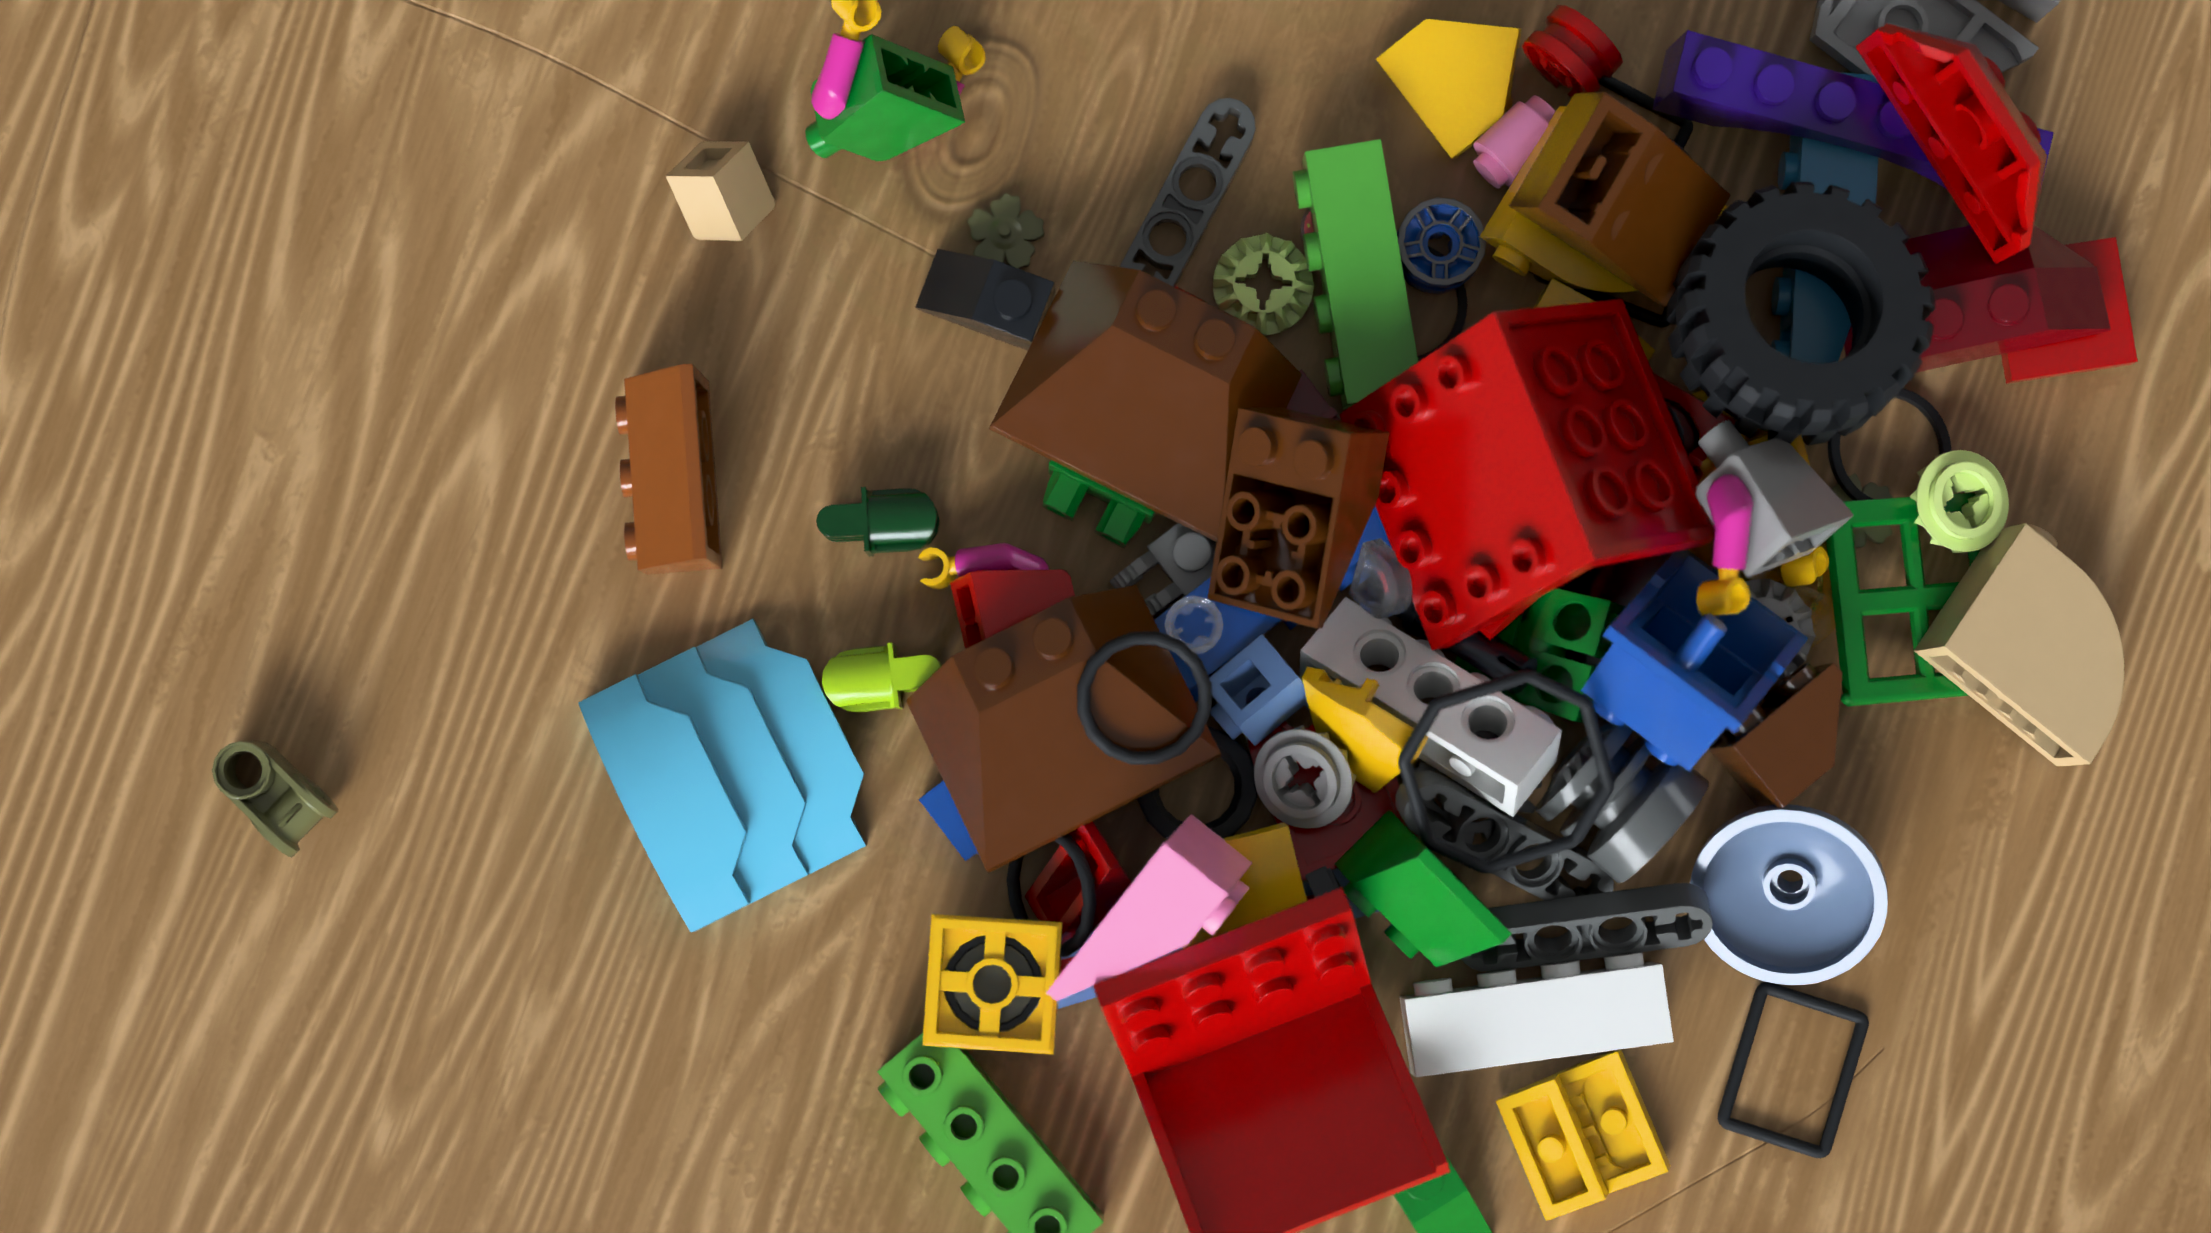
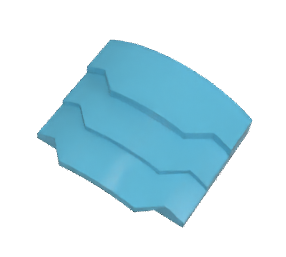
(729, 771)

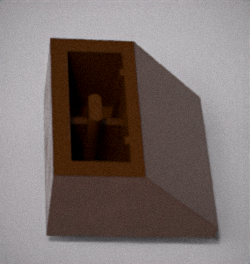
(1787, 738)

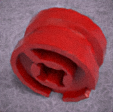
(1572, 51)

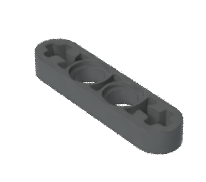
(1177, 208)
(1509, 836)
(1587, 938)

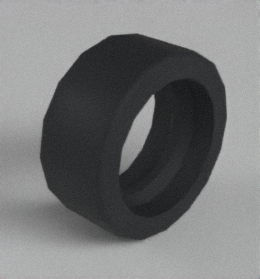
(1240, 806)

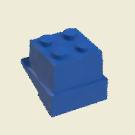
(1687, 673)

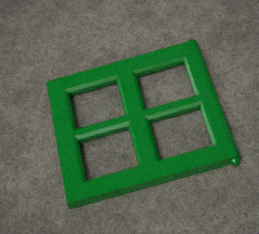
(1916, 598)

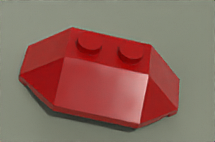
(1966, 130)

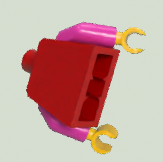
(997, 587)

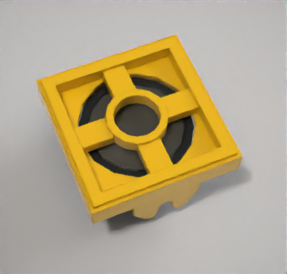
(992, 983)

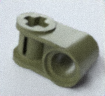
(275, 796)

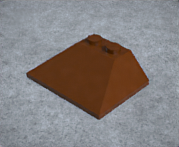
(1142, 390)
(1011, 731)

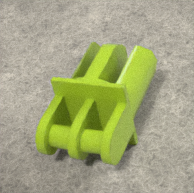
(874, 677)

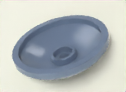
(1783, 927)

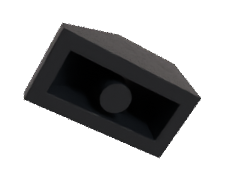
(986, 297)

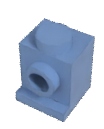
(1256, 692)

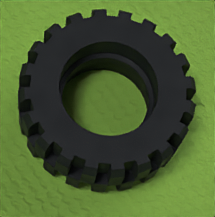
(1847, 251)

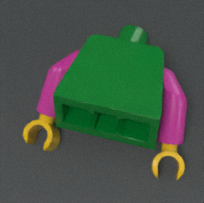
(883, 95)

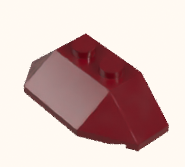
(2006, 306)

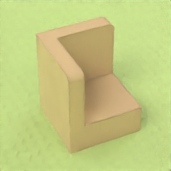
(721, 190)

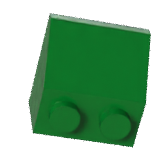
(1418, 895)

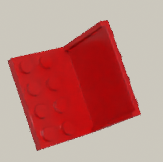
(1528, 463)
(1272, 1074)

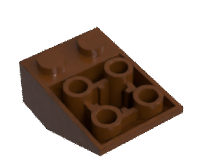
(1620, 193)
(1294, 511)

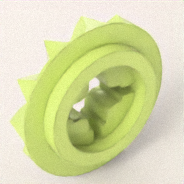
(1285, 263)
(1980, 517)

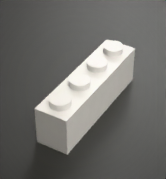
(1535, 1017)

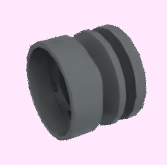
(1640, 811)

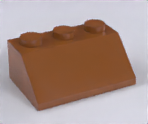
(670, 471)

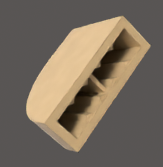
(2033, 645)

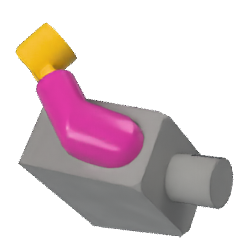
(1765, 515)

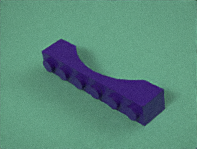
(1767, 92)

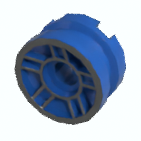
(1433, 220)

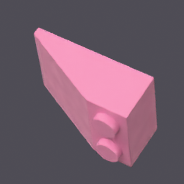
(1180, 890)

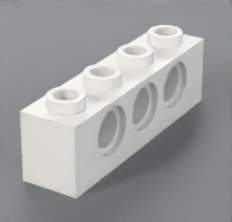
(1495, 769)

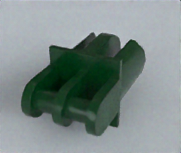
(884, 520)

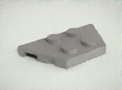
(1846, 23)

